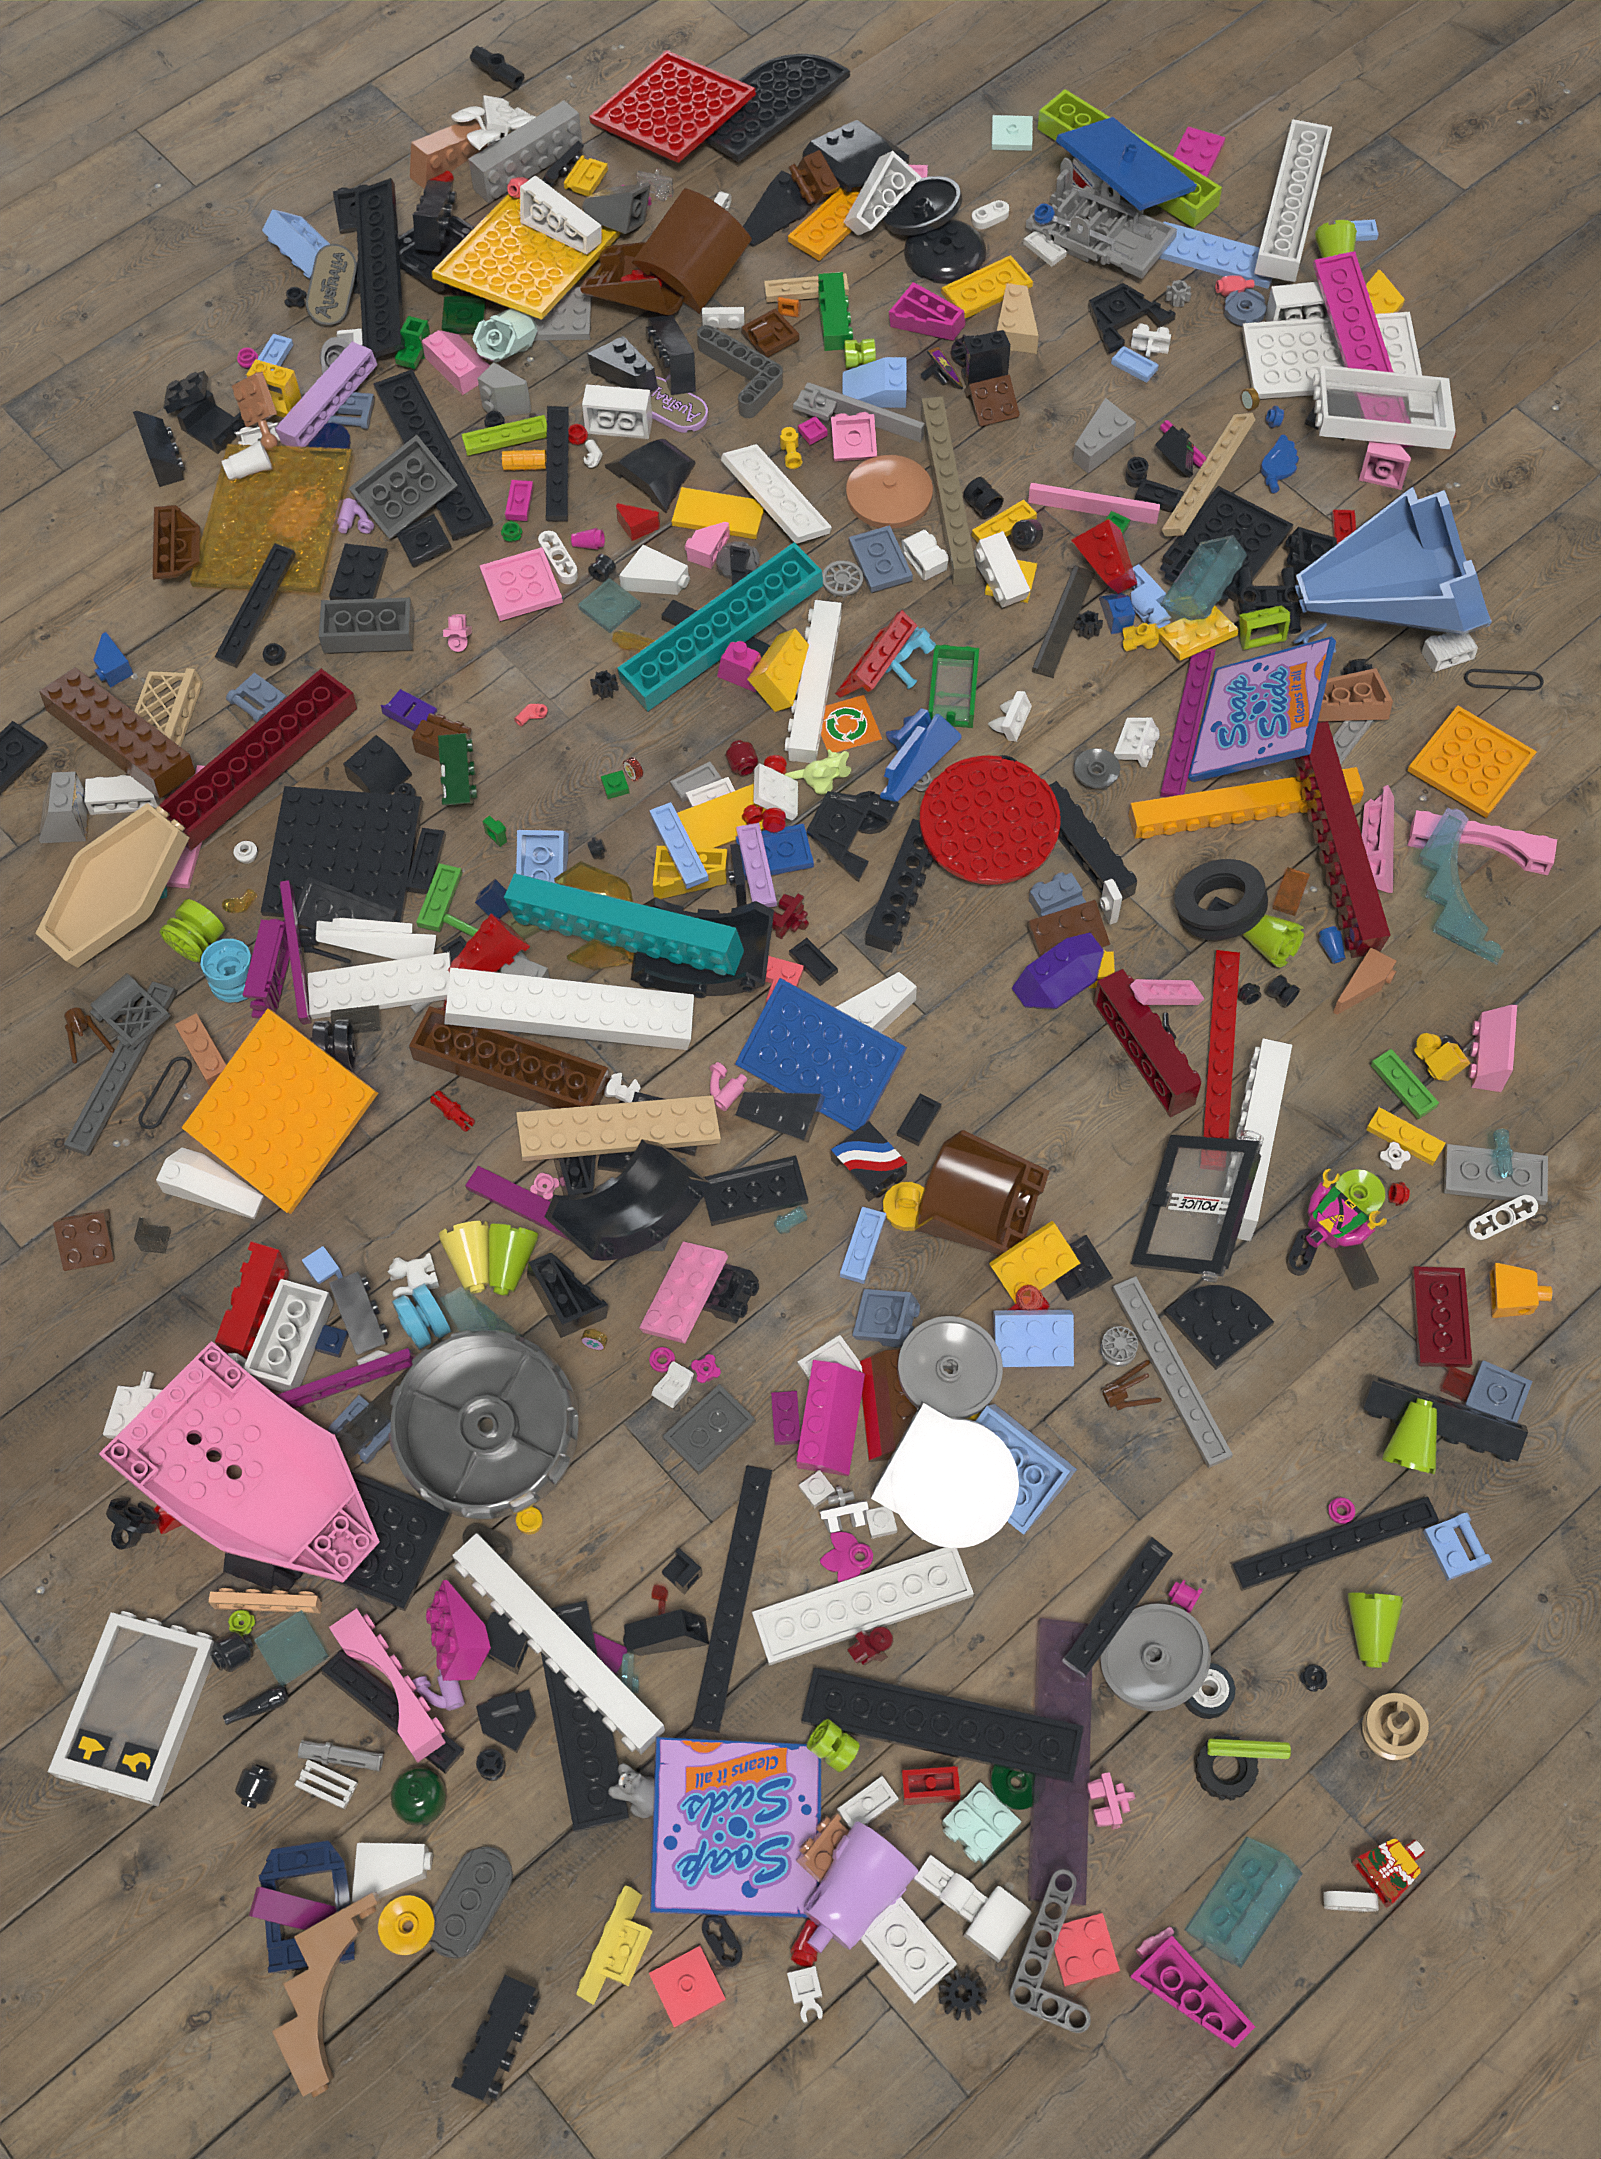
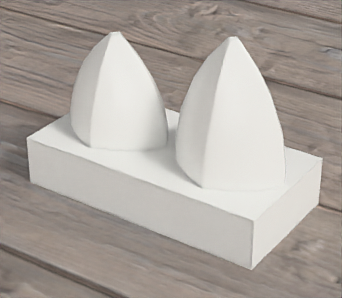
(1016, 715)

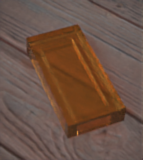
(1291, 891)

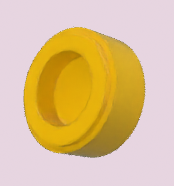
(529, 1521)

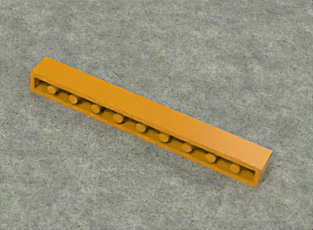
(1227, 806)

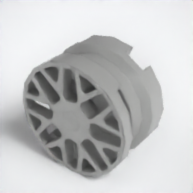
(1119, 1347)

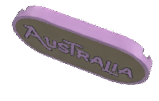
(678, 411)

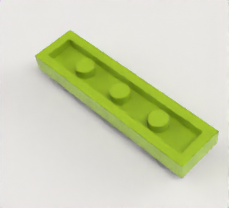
(505, 435)

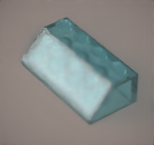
(1204, 578)
(1244, 1901)

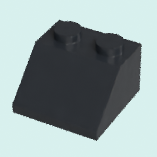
(376, 767)

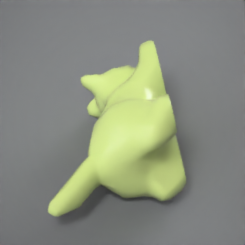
(822, 772)

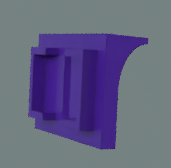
(401, 704)

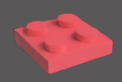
(1084, 1951)

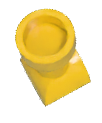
(789, 442)

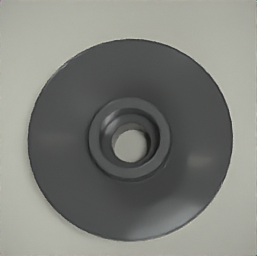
(1100, 761)

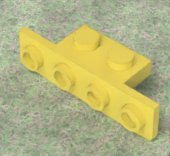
(617, 1949)

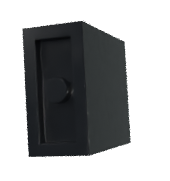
(986, 357)

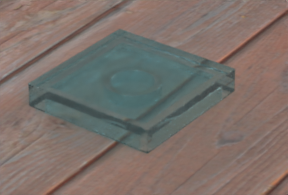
(609, 605)
(291, 1648)

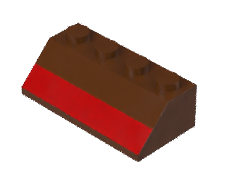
(884, 1405)

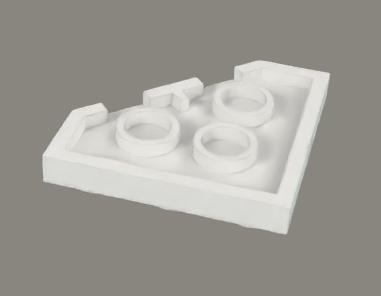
(498, 112)

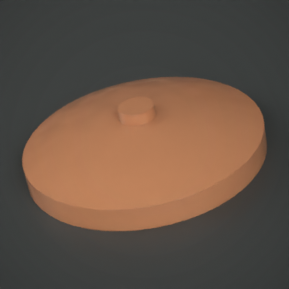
(889, 491)

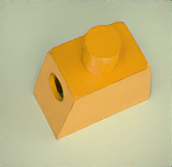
(1515, 1291)

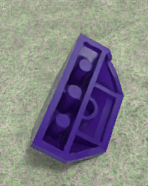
(1060, 973)

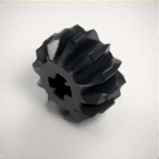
(968, 1986)

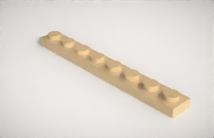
(1208, 474)

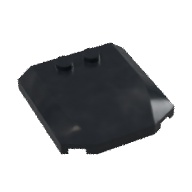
(853, 152)
(422, 262)

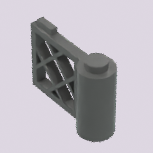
(120, 1000)

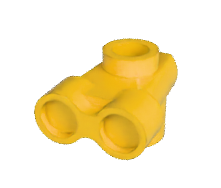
(1142, 635)

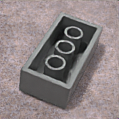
(366, 625)

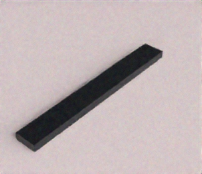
(1334, 1543)

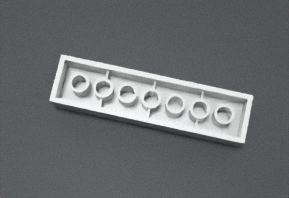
(1260, 1115)

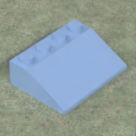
(1039, 1468)

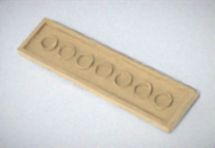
(616, 1127)

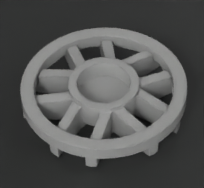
(842, 578)

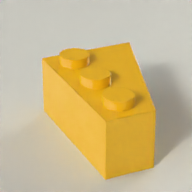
(668, 881)

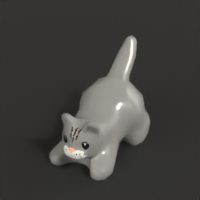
(636, 1790)

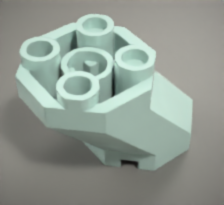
(504, 335)

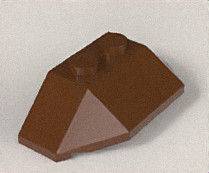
(174, 542)

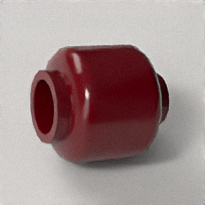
(742, 758)

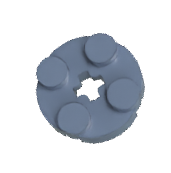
(1251, 298)

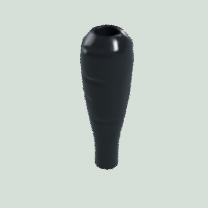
(263, 1702)

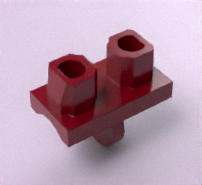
(792, 918)
(870, 1645)

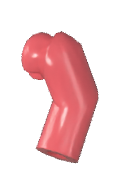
(531, 711)

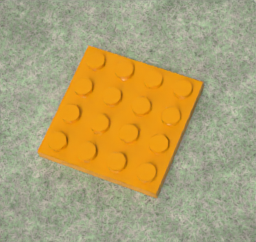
(1472, 761)

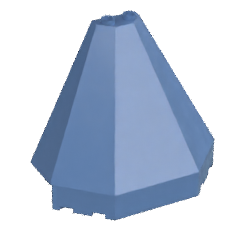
(1400, 571)

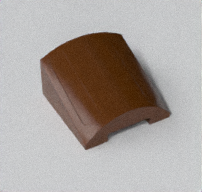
(694, 248)
(644, 294)
(980, 1194)

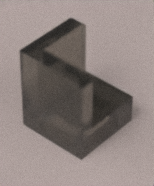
(151, 1237)

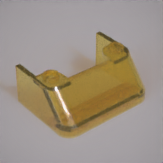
(595, 953)

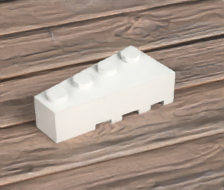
(882, 1002)

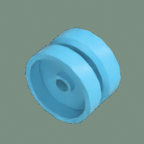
(418, 1318)

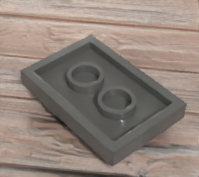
(709, 1429)

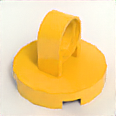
(902, 1205)

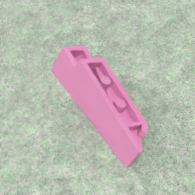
(1379, 838)

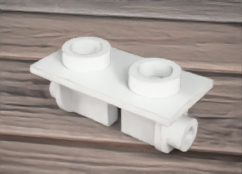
(251, 435)

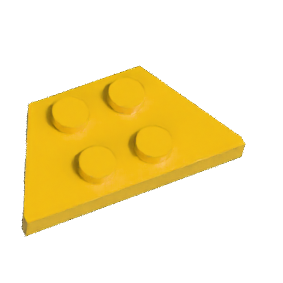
(1383, 294)

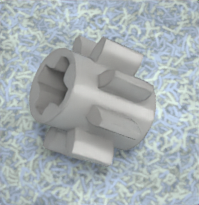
(1178, 293)

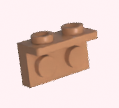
(818, 1853)

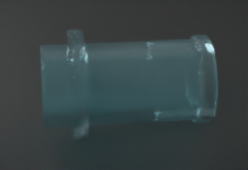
(785, 1223)

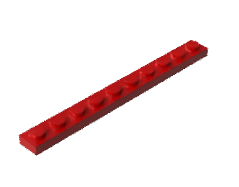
(1221, 1045)

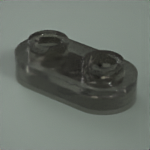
(491, 1537)

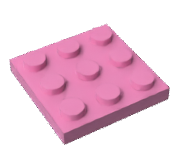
(521, 584)

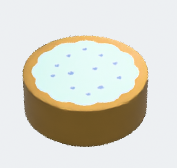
(1250, 398)

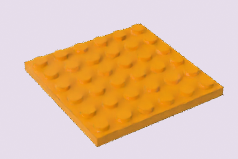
(279, 1111)

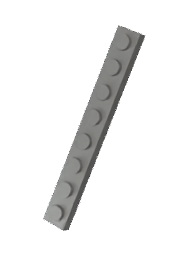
(1172, 1372)

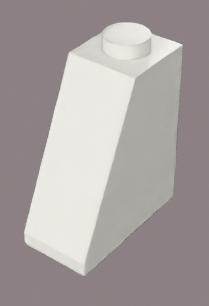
(654, 573)
(388, 1867)

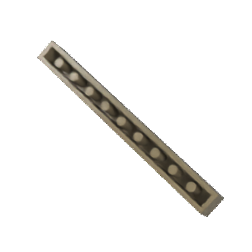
(948, 491)

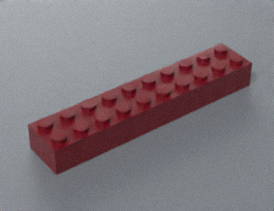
(259, 756)
(1341, 846)

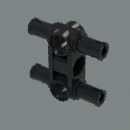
(1269, 596)

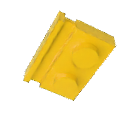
(586, 176)

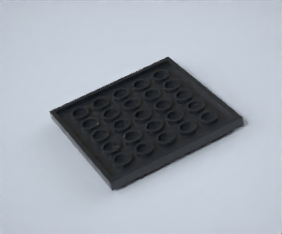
(346, 841)

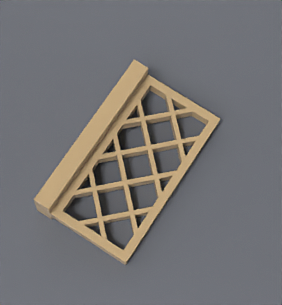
(180, 711)

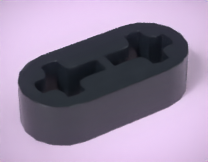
(1297, 1250)
(716, 1946)

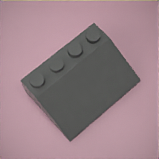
(403, 487)

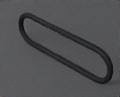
(1503, 687)
(172, 1098)

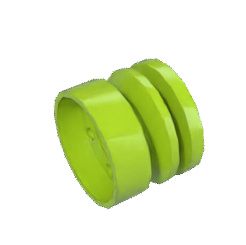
(192, 930)

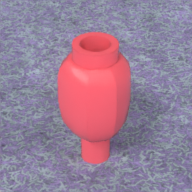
(514, 186)
(1232, 283)

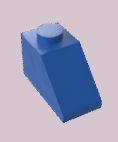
(1117, 611)
(110, 662)

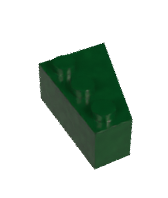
(457, 769)

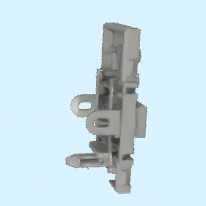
(1130, 239)

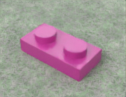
(519, 500)

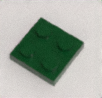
(462, 313)

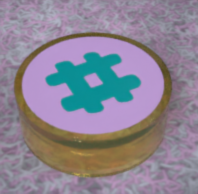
(594, 1339)

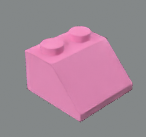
(1385, 465)

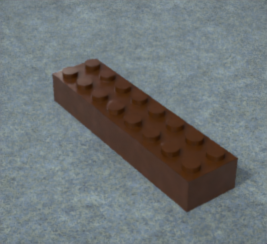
(117, 732)
(509, 1063)

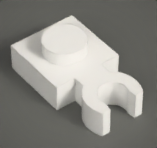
(805, 1989)

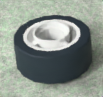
(1213, 1706)

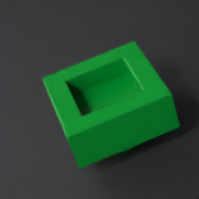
(1119, 520)
(615, 784)
(495, 830)

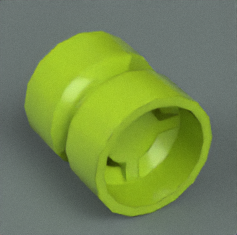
(859, 353)
(835, 1747)

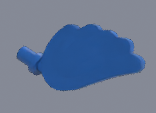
(1279, 462)

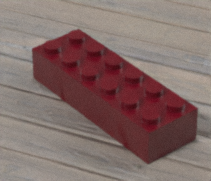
(1147, 1043)

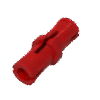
(452, 1111)

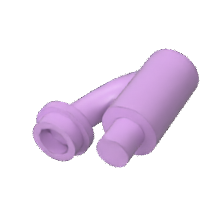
(347, 514)
(451, 1692)

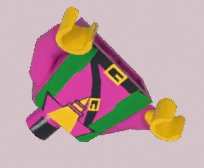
(1338, 1218)

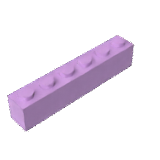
(326, 396)

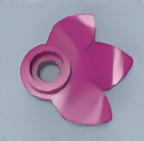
(843, 1556)

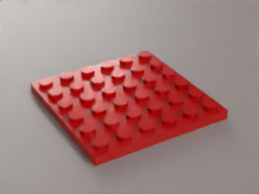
(672, 106)

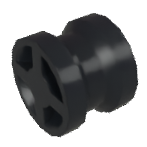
(601, 568)
(487, 1760)

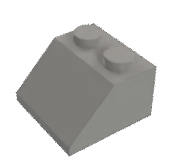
(503, 391)

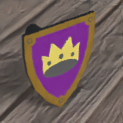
(941, 368)

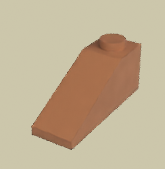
(1367, 980)

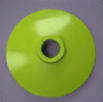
(1365, 1185)

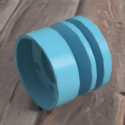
(226, 969)

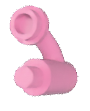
(730, 1092)

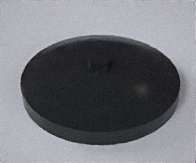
(925, 206)

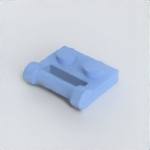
(1449, 1550)

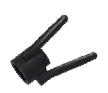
(308, 940)

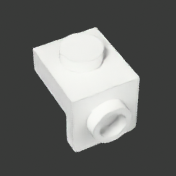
(673, 1385)

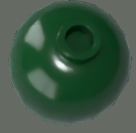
(418, 1796)

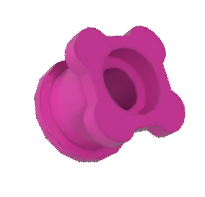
(1184, 1595)

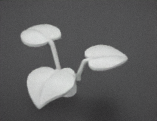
(481, 137)

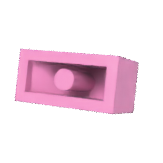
(707, 543)

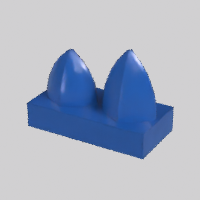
(900, 736)

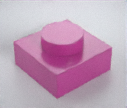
(812, 430)

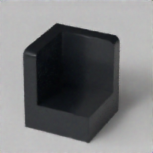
(682, 1571)

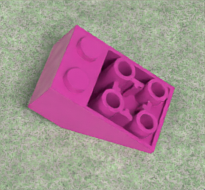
(456, 1635)

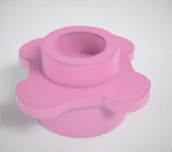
(544, 1179)

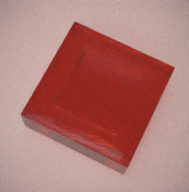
(1457, 1383)

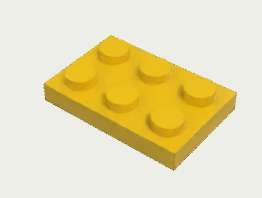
(1191, 637)
(1035, 1260)

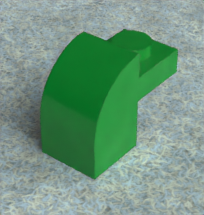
(413, 332)

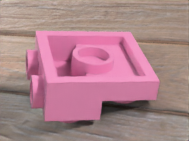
(853, 437)

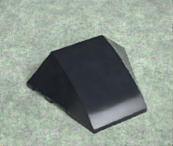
(655, 469)

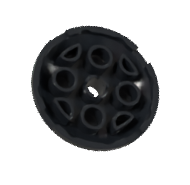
(946, 252)

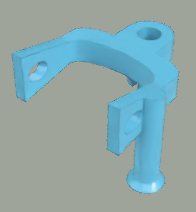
(919, 638)

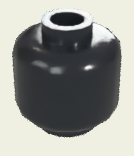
(1027, 533)
(231, 1651)
(255, 1785)

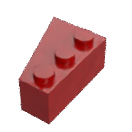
(1108, 555)

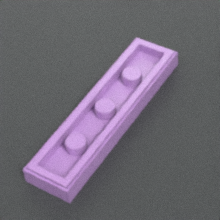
(756, 864)

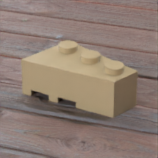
(1018, 319)

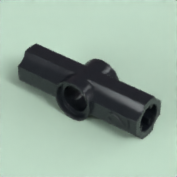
(497, 67)

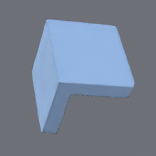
(321, 1265)

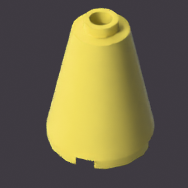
(468, 1253)

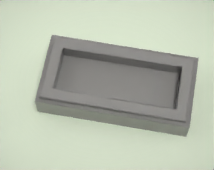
(694, 779)

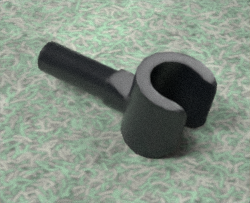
(1166, 1026)

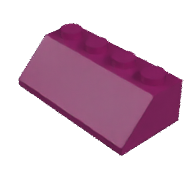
(830, 1418)

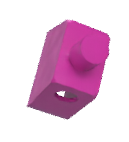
(738, 664)

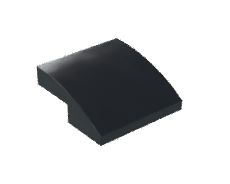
(1086, 1275)

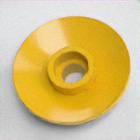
(394, 1918)

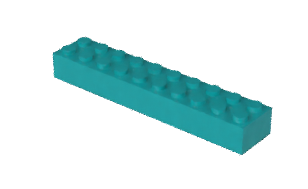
(728, 618)
(624, 924)

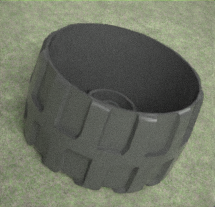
(440, 1417)

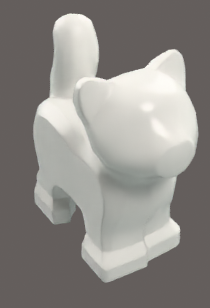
(415, 1272)

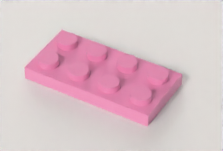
(683, 1292)

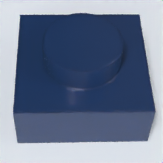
(332, 1341)

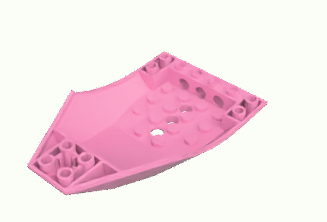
(295, 1488)

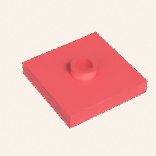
(687, 1986)

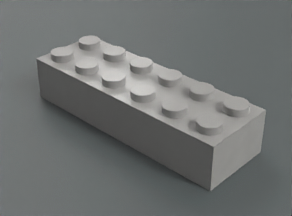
(525, 150)

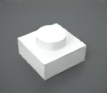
(816, 1489)
(881, 1522)

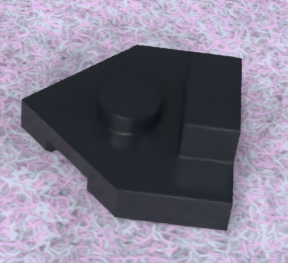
(507, 1718)

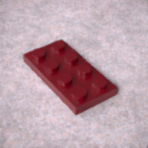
(1441, 1317)

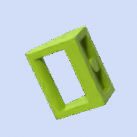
(1264, 618)

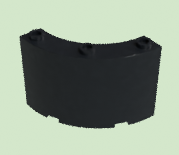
(754, 929)
(633, 1209)

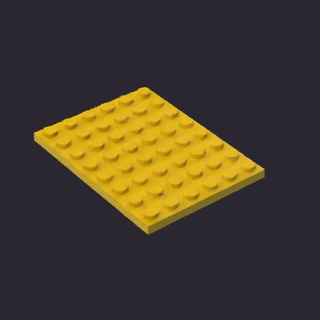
(517, 263)

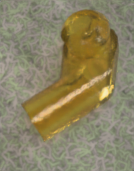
(239, 904)

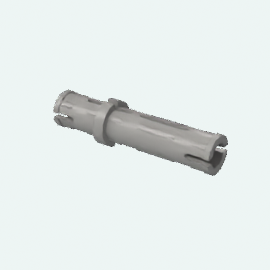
(345, 1756)

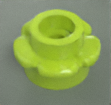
(241, 1615)

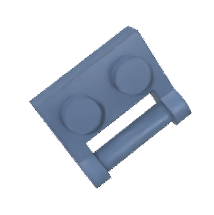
(357, 405)
(259, 692)
(357, 1405)

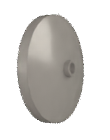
(956, 1346)
(1157, 1658)

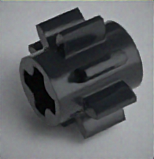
(1088, 624)
(1357, 665)
(604, 684)

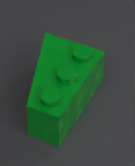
(833, 311)

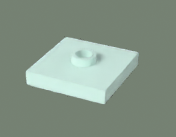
(1012, 132)

